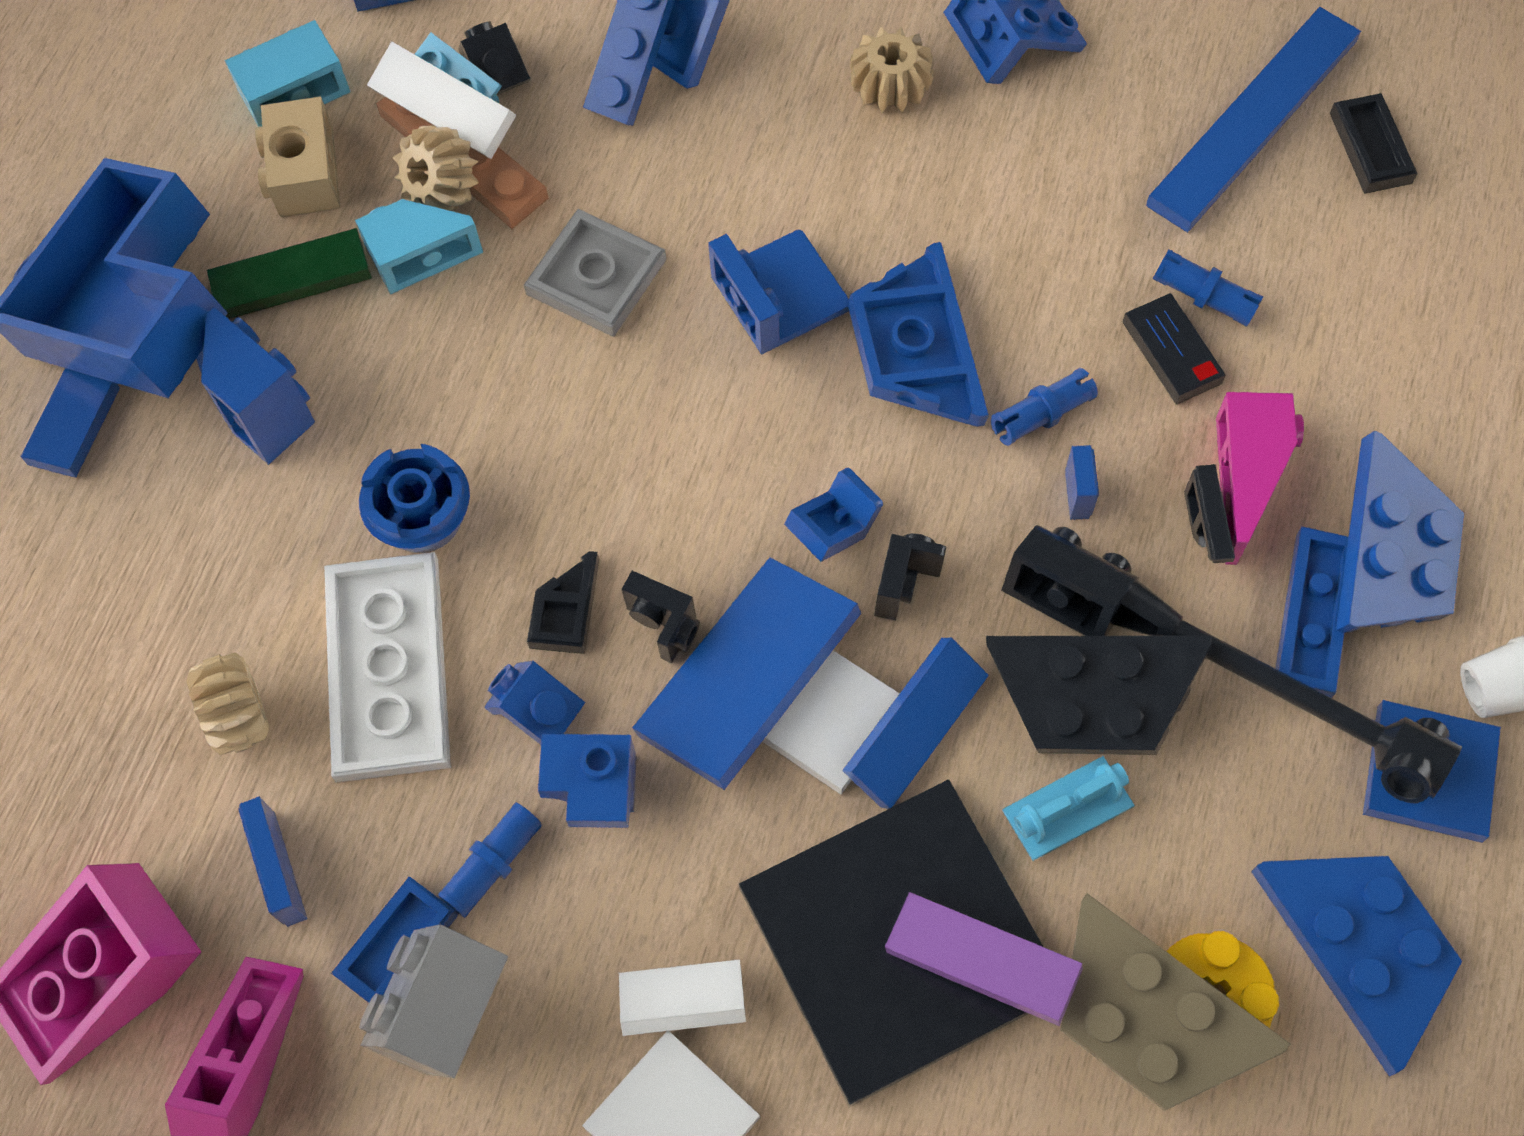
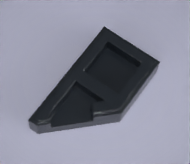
(564, 609)

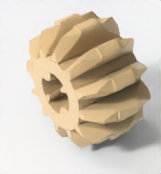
(891, 69)
(435, 167)
(227, 703)

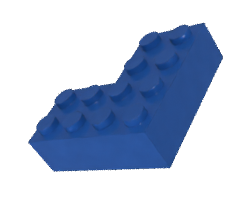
(106, 287)

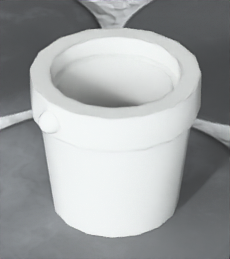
(1496, 680)

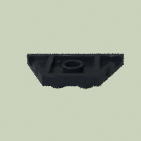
(1099, 689)

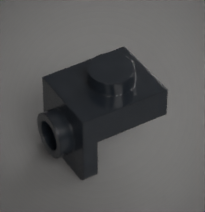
(495, 54)

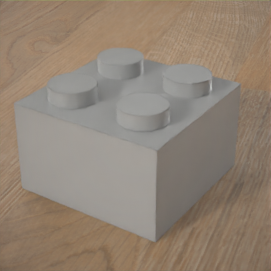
(432, 1000)

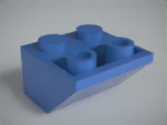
(253, 387)

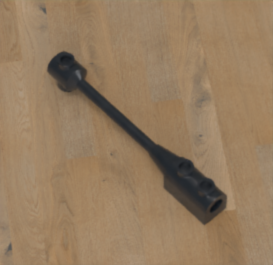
(1098, 592)

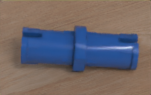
(1208, 288)
(1044, 406)
(490, 859)

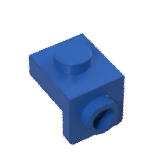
(835, 517)
(533, 700)

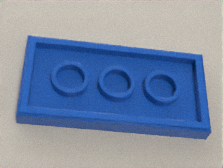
(747, 672)

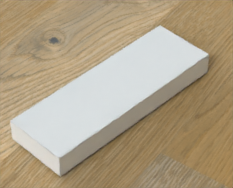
(441, 99)

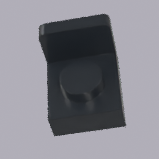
(904, 560)
(659, 605)

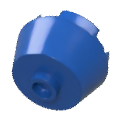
(414, 498)

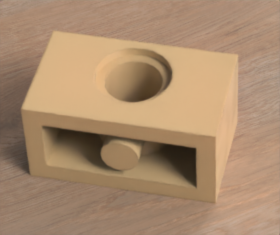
(298, 157)

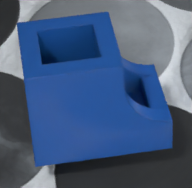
(591, 775)

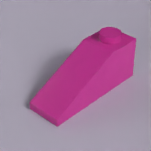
(1253, 449)
(236, 1054)

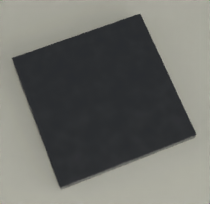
(829, 929)

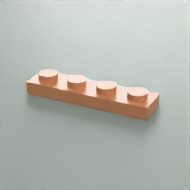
(503, 183)

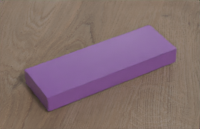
(984, 958)

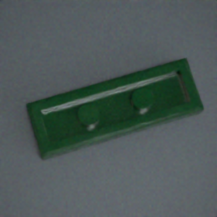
(290, 273)

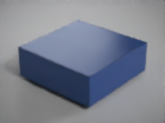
(1081, 482)

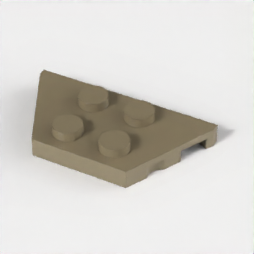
(1156, 1016)

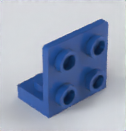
(1002, 30)
(776, 288)

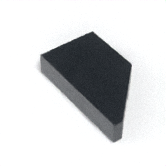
(1208, 514)

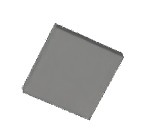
(595, 272)

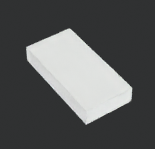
(681, 997)

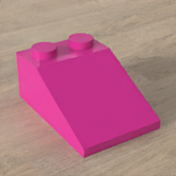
(91, 967)

